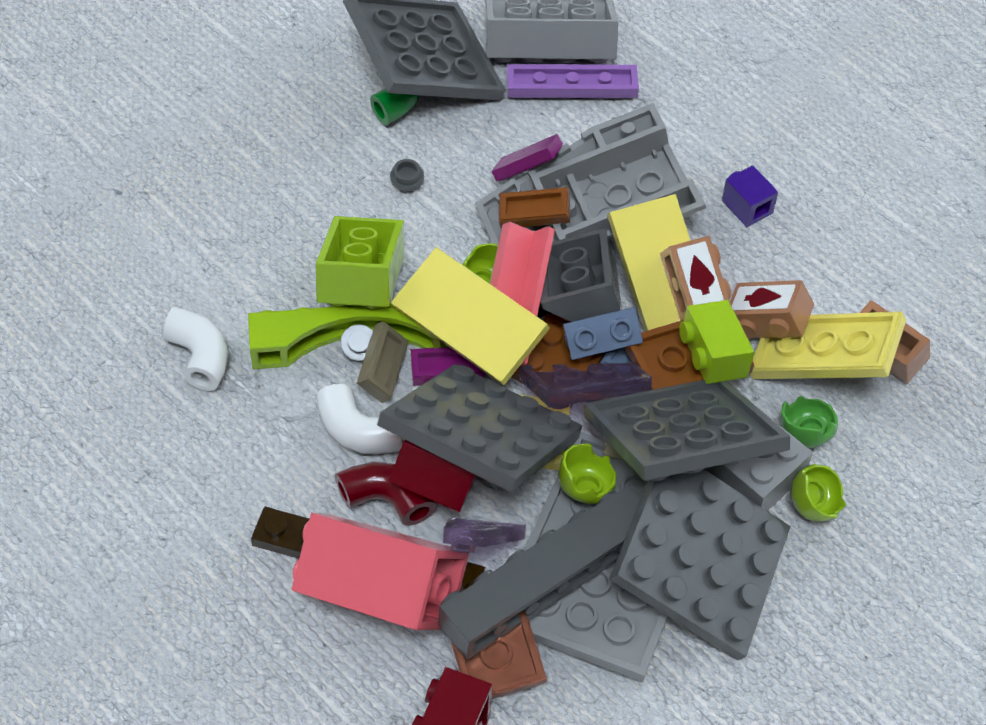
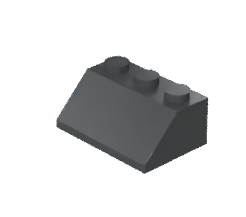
(581, 277)

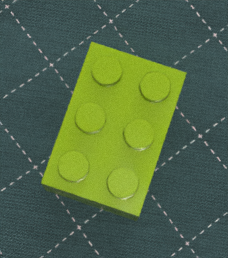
(360, 262)

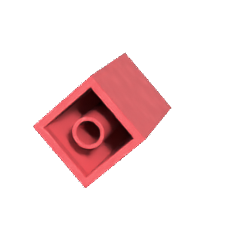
(377, 571)

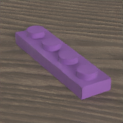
(572, 81)

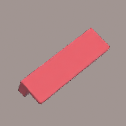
(522, 265)

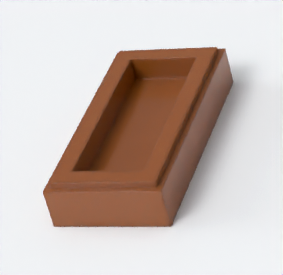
(535, 207)

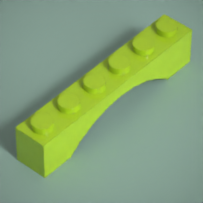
(287, 335)

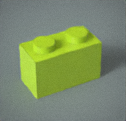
(716, 341)

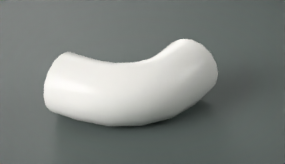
(205, 344)
(351, 427)

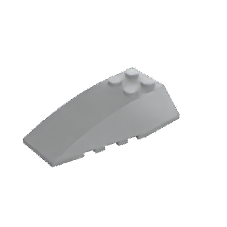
(605, 171)

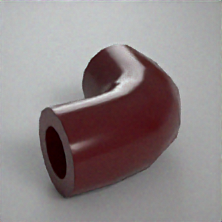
(371, 482)

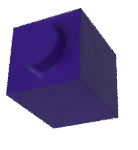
(749, 195)

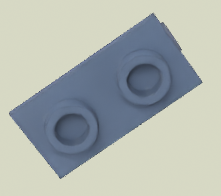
(602, 333)

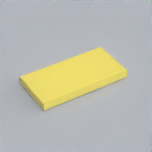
(640, 237)
(470, 316)
(833, 348)

